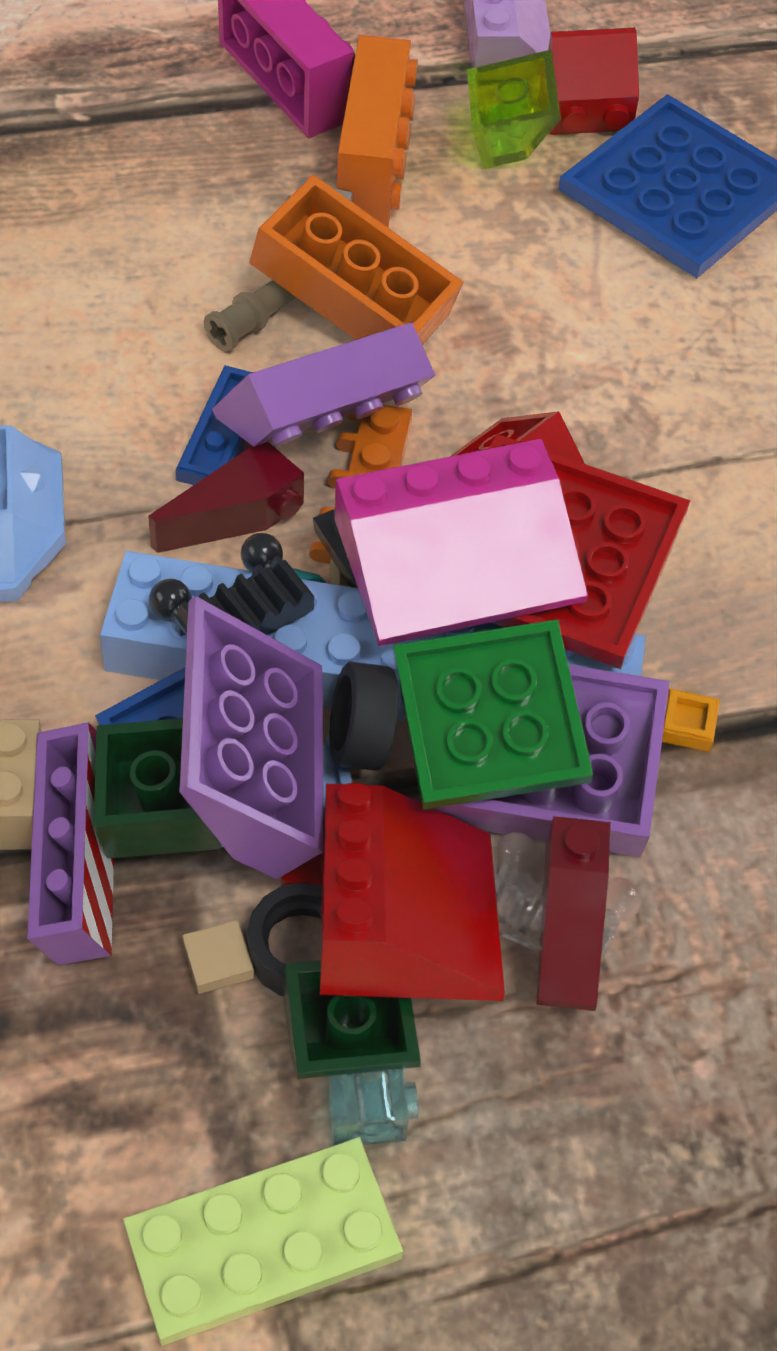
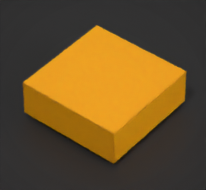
(690, 720)

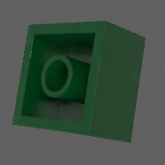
(139, 792)

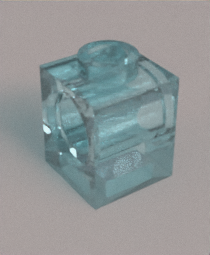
(371, 1106)

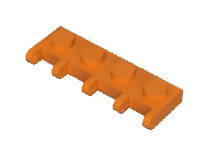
(375, 447)

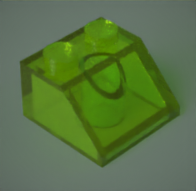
(513, 106)

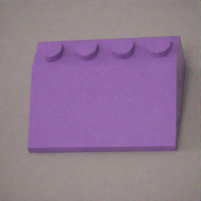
(624, 740)
(252, 741)

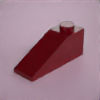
(232, 501)
(573, 913)

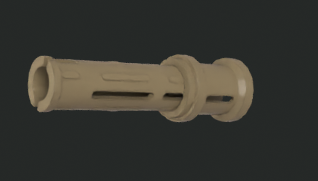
(246, 314)

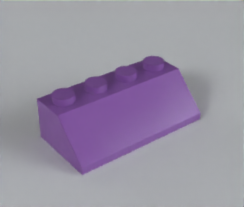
(327, 386)

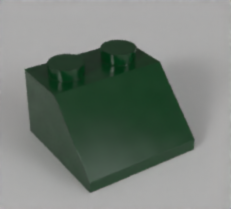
(345, 1032)

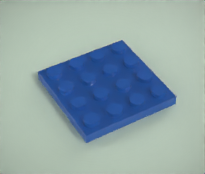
(677, 185)

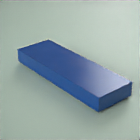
(211, 440)

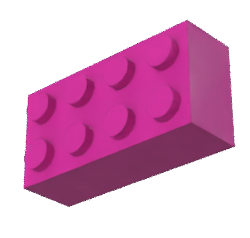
(291, 58)

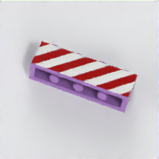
(69, 867)

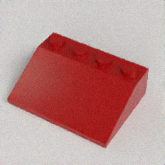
(406, 900)

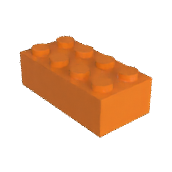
(377, 125)
(351, 265)

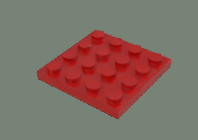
(622, 547)

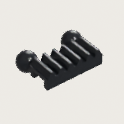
(263, 601)

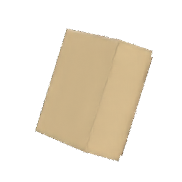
(218, 956)

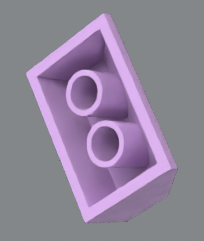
(505, 29)

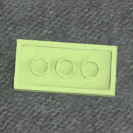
(261, 1240)

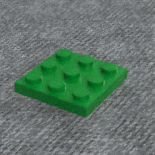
(491, 714)

